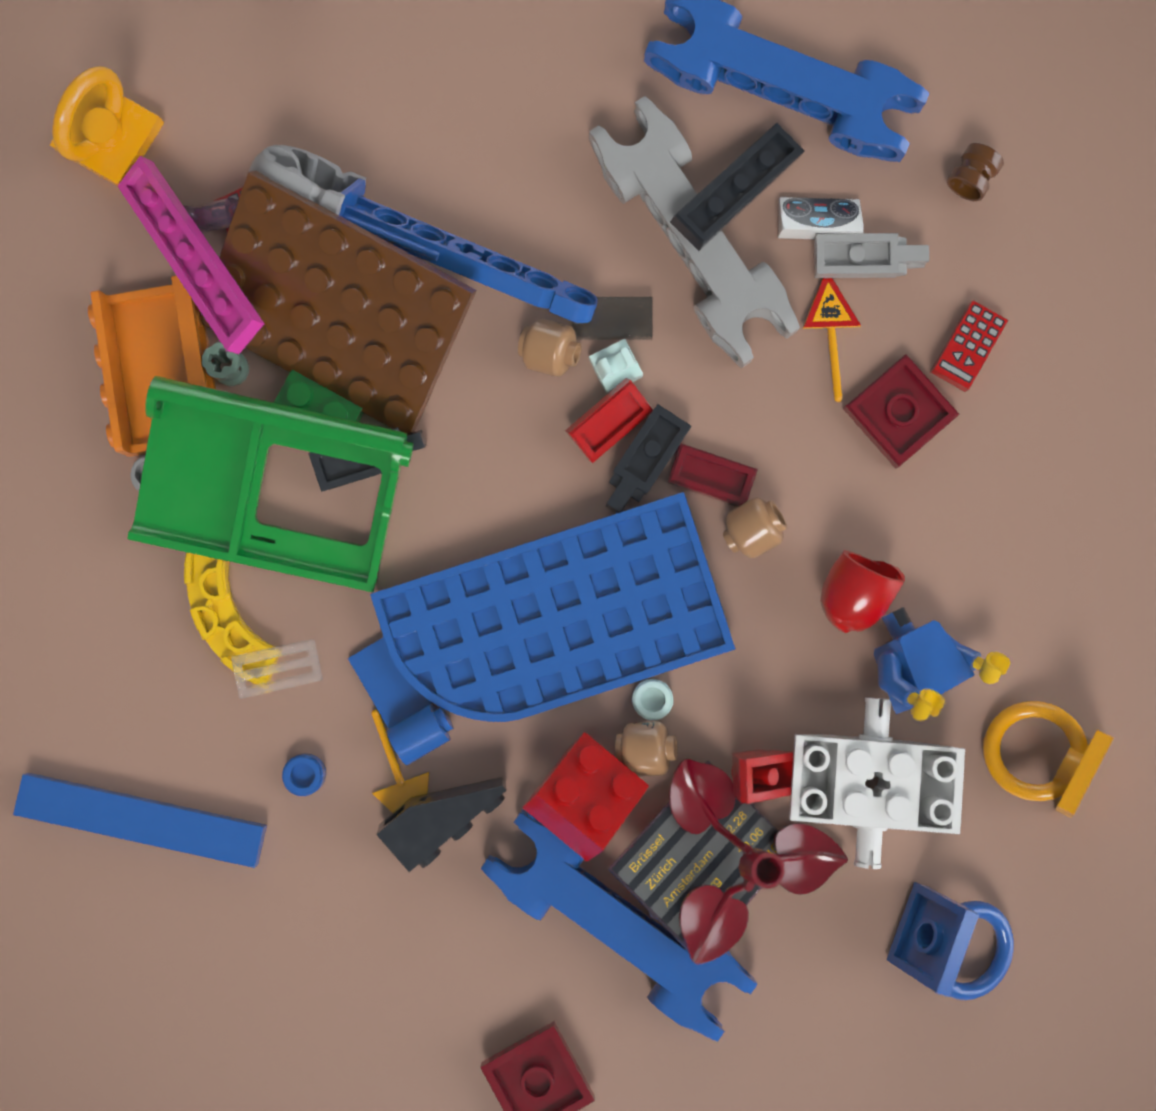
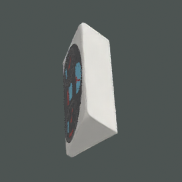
(811, 216)

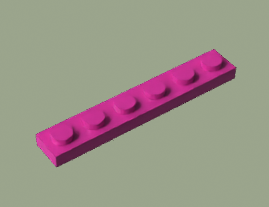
(190, 256)

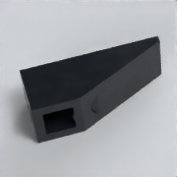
(431, 819)

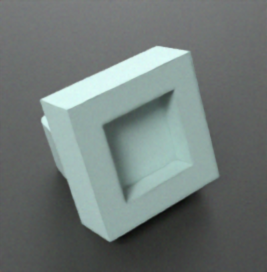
(615, 365)

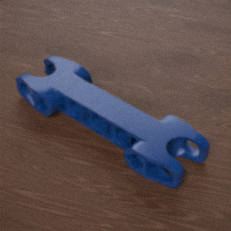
(787, 78)
(560, 882)

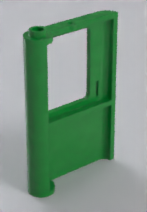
(208, 476)

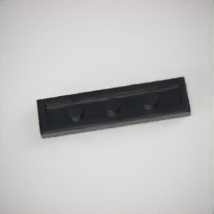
(737, 187)

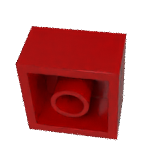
(586, 797)

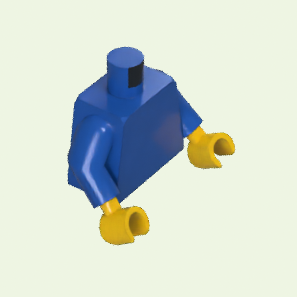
(927, 663)

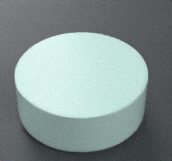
(652, 699)

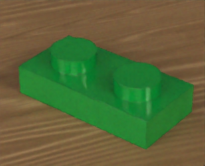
(308, 395)

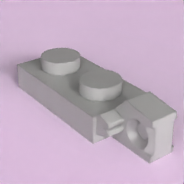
(866, 255)

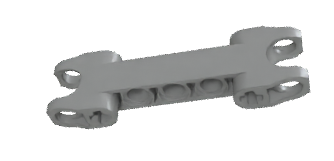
(655, 175)

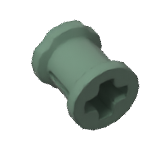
(228, 375)

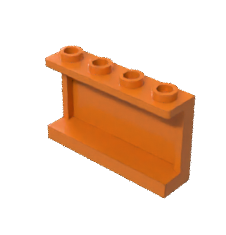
(143, 338)

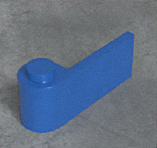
(411, 719)

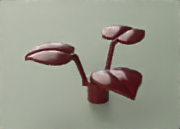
(802, 862)

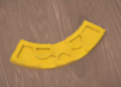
(217, 615)

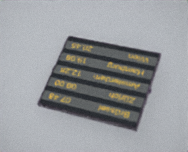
(670, 862)

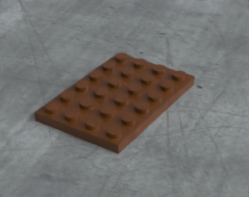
(342, 302)

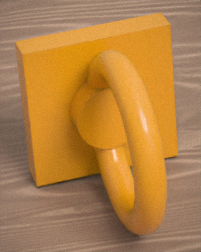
(101, 125)
(1075, 770)

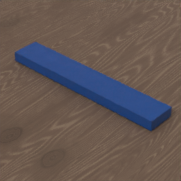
(140, 820)

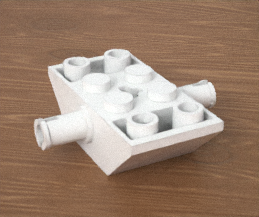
(915, 789)

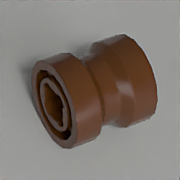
(977, 168)

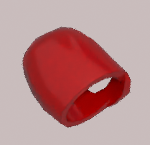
(859, 591)

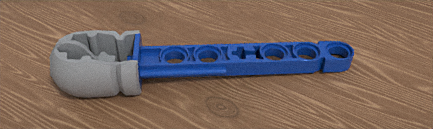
(344, 195)

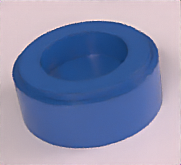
(304, 774)

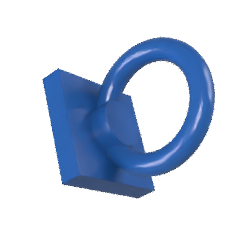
(935, 940)

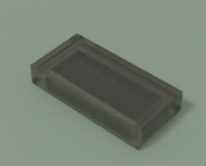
(618, 320)

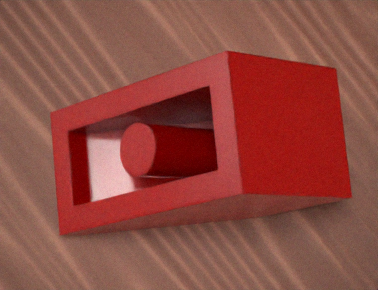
(761, 775)

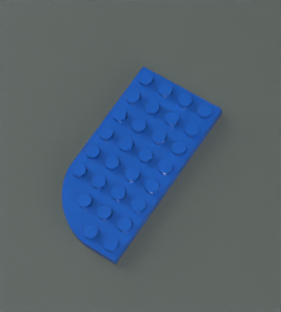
(559, 616)

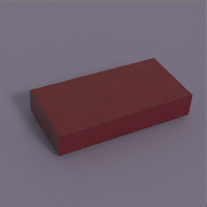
(712, 475)

